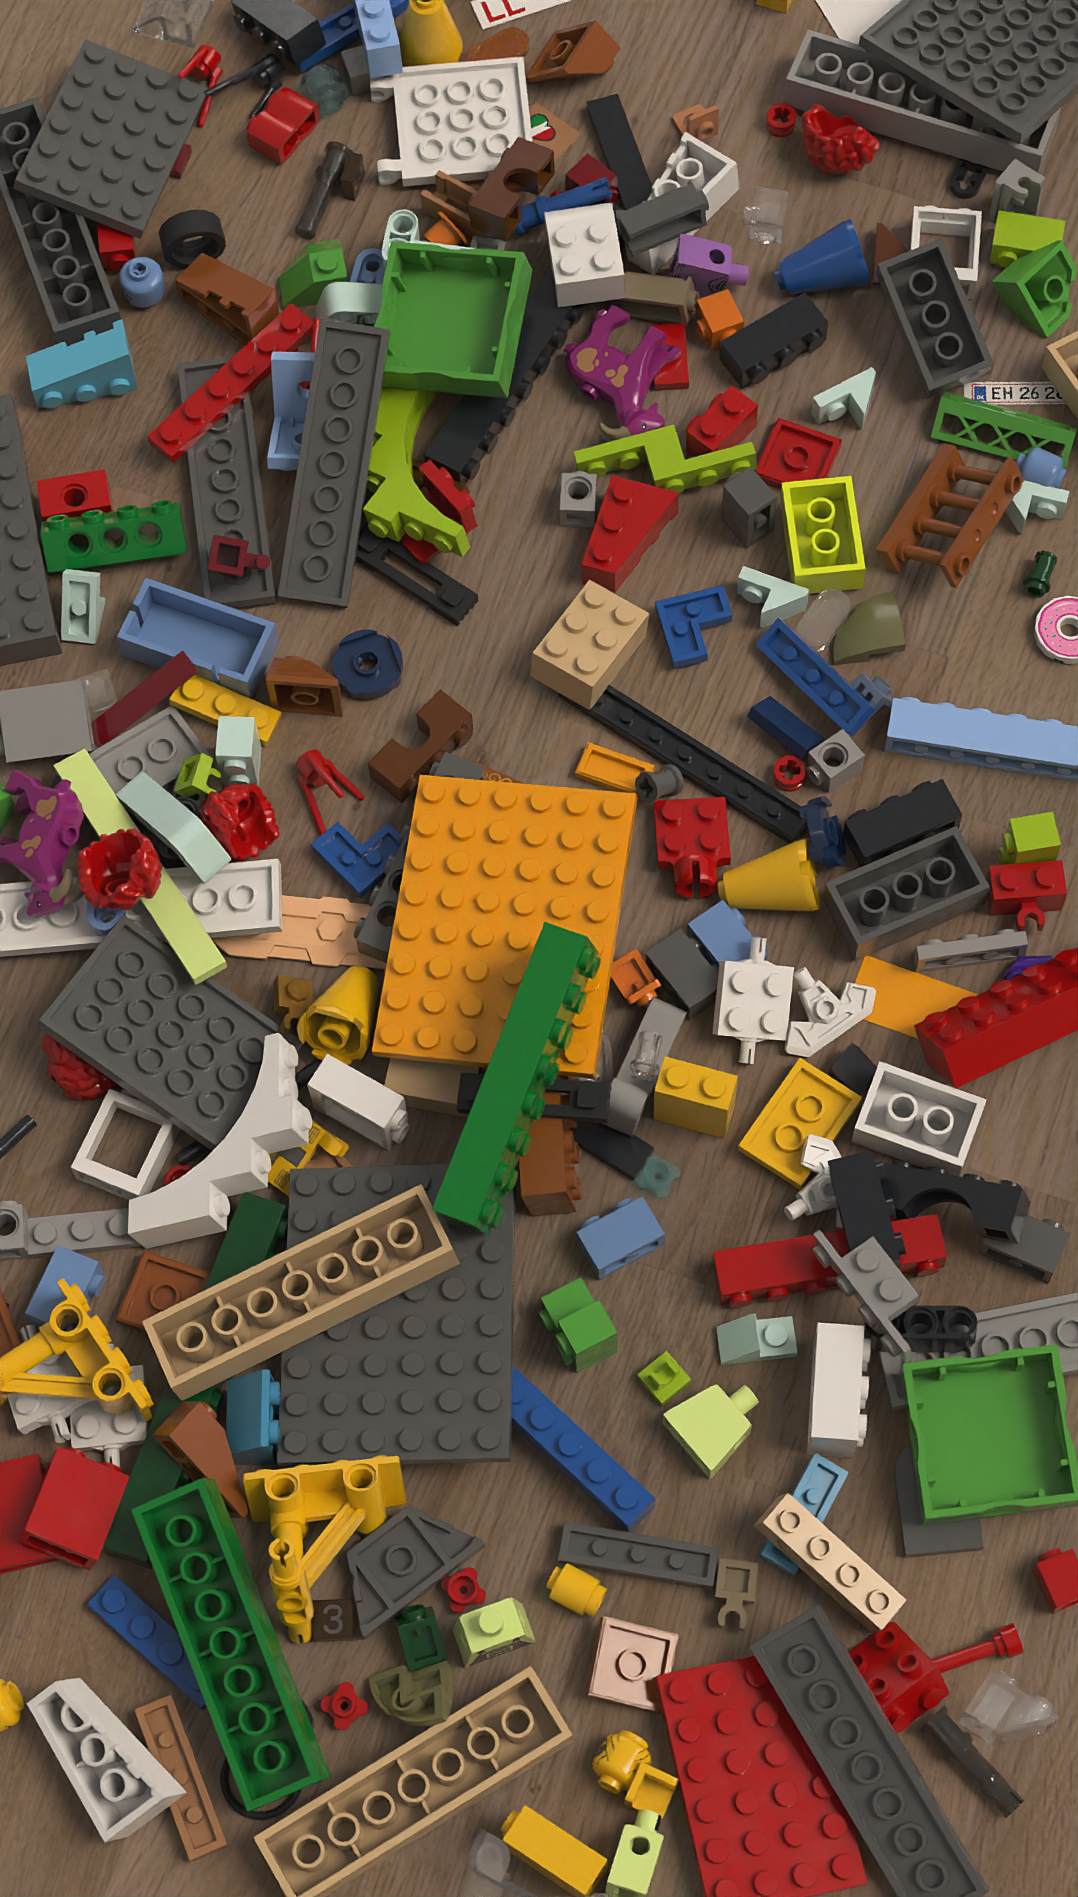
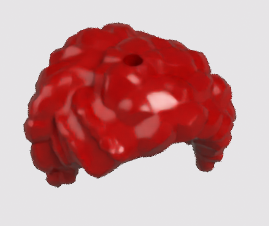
(835, 142)
(240, 820)
(119, 870)
(72, 1073)

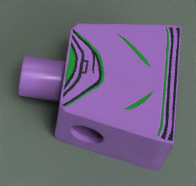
(707, 264)

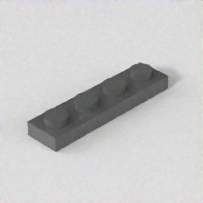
(638, 1555)

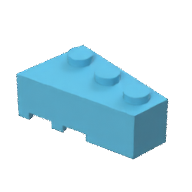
(83, 370)

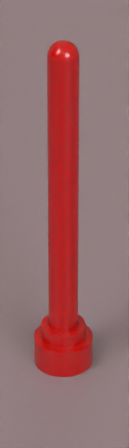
(1003, 1643)

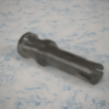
(327, 179)
(958, 1747)

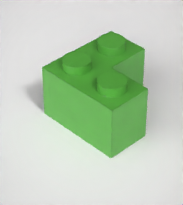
(580, 1325)

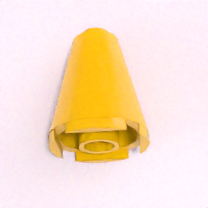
(429, 34)
(774, 881)
(342, 1017)

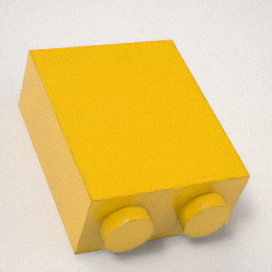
(694, 1097)
(553, 1852)

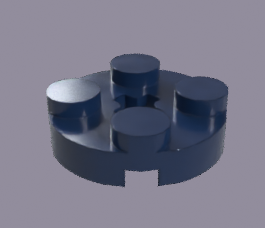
(372, 683)
(825, 831)

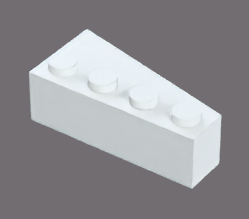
(708, 172)
(103, 1759)

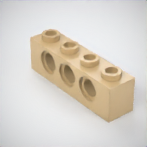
(829, 1562)

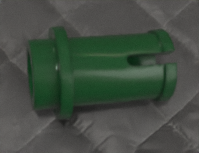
(1037, 581)

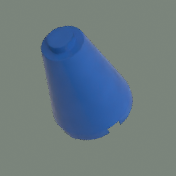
(825, 263)

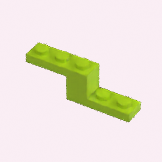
(666, 460)

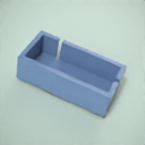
(218, 639)

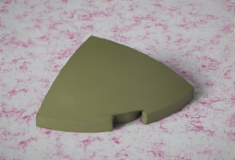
(870, 630)
(415, 1697)

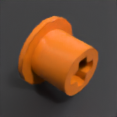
(445, 232)

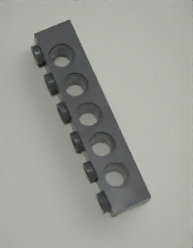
(371, 936)

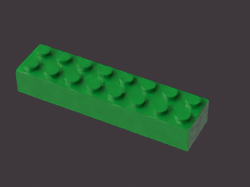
(517, 1079)
(231, 1643)

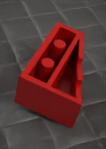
(625, 529)

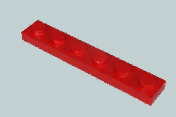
(230, 384)

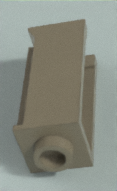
(658, 298)

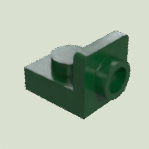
(420, 1637)

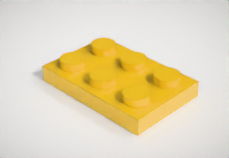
(801, 1106)

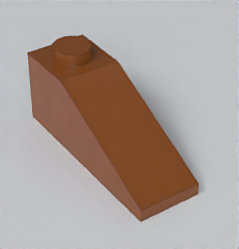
(203, 1451)

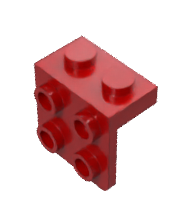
(447, 499)
(899, 1675)

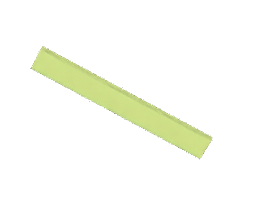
(168, 906)

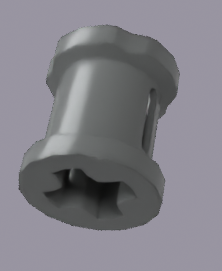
(663, 782)

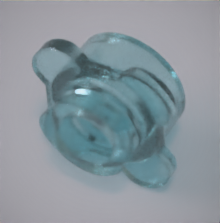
(654, 1166)

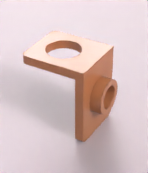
(700, 122)

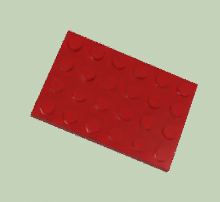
(753, 1789)

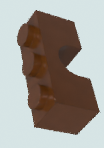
(522, 168)
(399, 767)

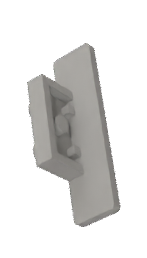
(875, 1284)

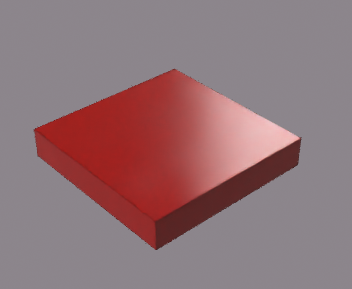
(796, 454)

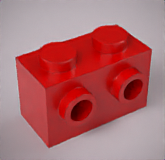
(723, 425)

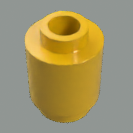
(576, 1590)

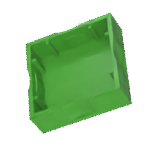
(453, 318)
(990, 1435)

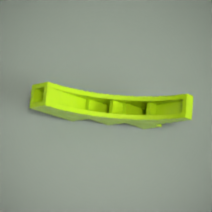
(397, 501)

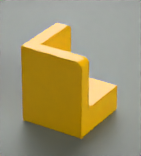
(651, 1790)

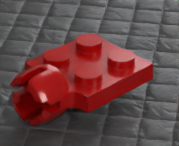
(692, 842)

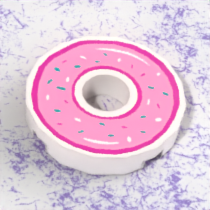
(1048, 632)

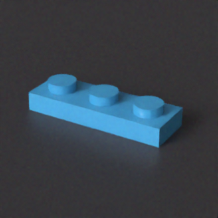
(816, 1493)

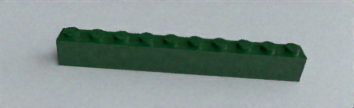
(249, 1241)

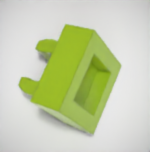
(194, 776)
(664, 1378)

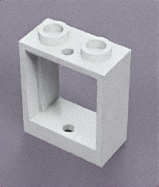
(957, 223)
(359, 1103)
(113, 1180)

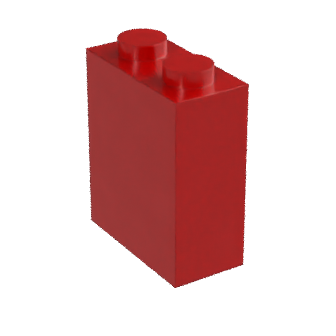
(74, 1507)

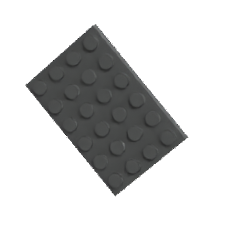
(111, 139)
(160, 1035)

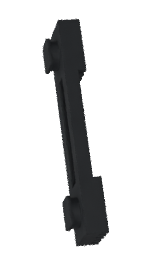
(450, 601)
(587, 1100)

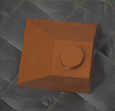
(574, 54)
(303, 688)

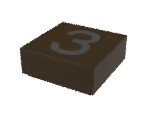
(352, 176)
(333, 1620)

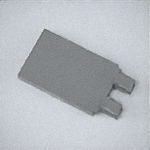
(150, 747)

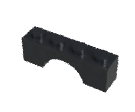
(996, 1207)

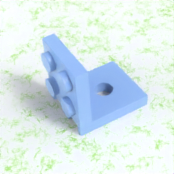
(289, 407)

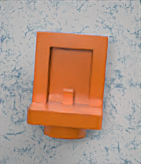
(634, 978)

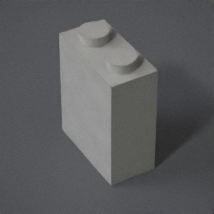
(45, 721)

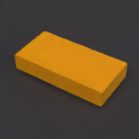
(610, 769)

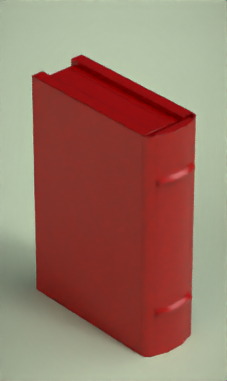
(17, 1491)

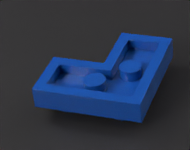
(683, 618)
(355, 863)

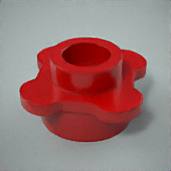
(467, 1579)
(332, 1705)

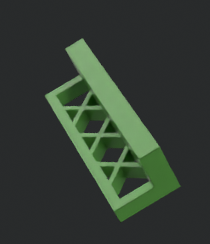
(1004, 418)

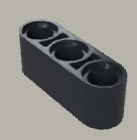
(940, 1336)

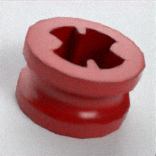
(784, 111)
(797, 781)

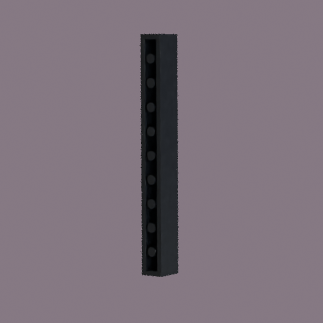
(479, 419)

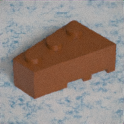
(228, 297)

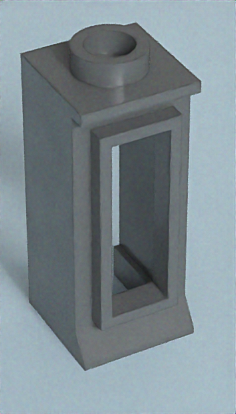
(662, 218)

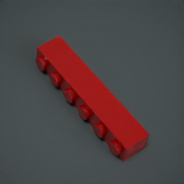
(791, 1266)

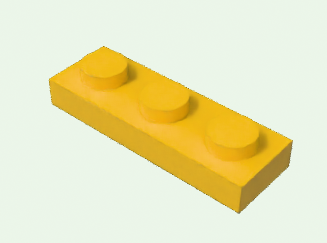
(212, 700)

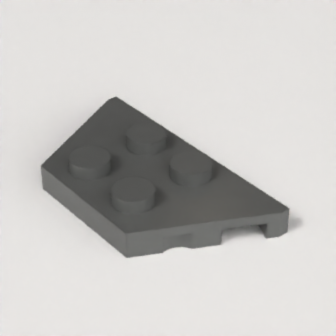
(404, 1563)

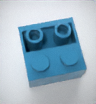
(252, 1418)

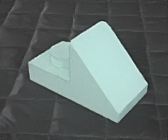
(849, 395)
(1037, 499)
(779, 597)
(81, 606)
(756, 1340)

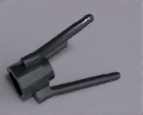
(263, 72)

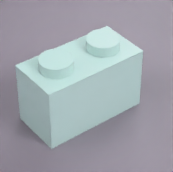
(238, 750)

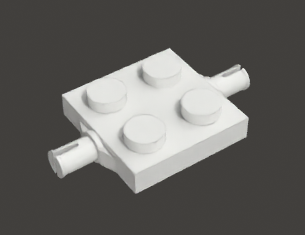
(753, 1000)
(39, 1411)
(106, 1432)

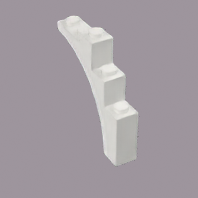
(239, 1164)

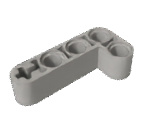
(629, 1094)

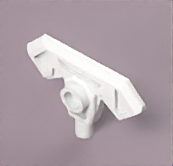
(826, 1013)
(818, 1193)

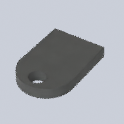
(932, 1538)

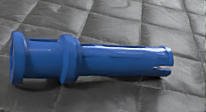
(579, 197)

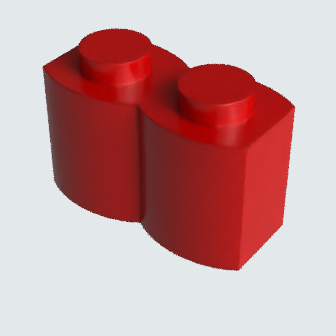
(282, 124)

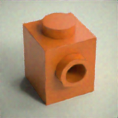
(717, 318)

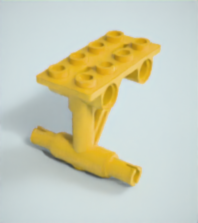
(88, 1351)
(290, 1498)

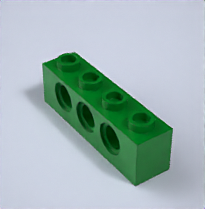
(100, 550)

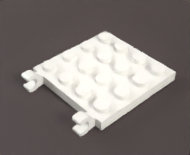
(454, 118)

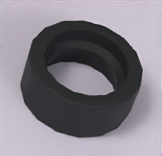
(189, 225)

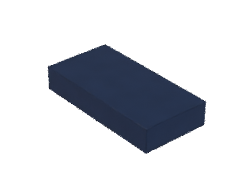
(785, 727)

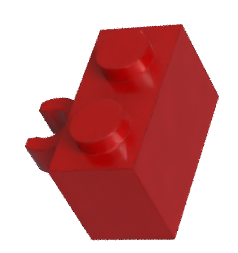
(1026, 890)

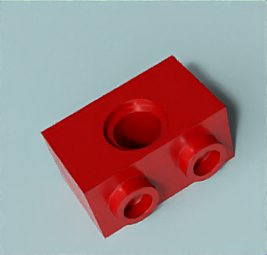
(61, 492)

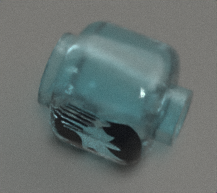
(325, 87)

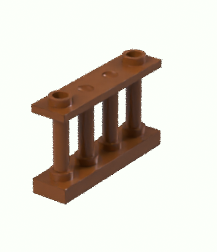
(934, 493)

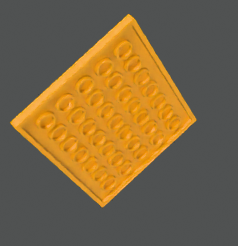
(472, 900)

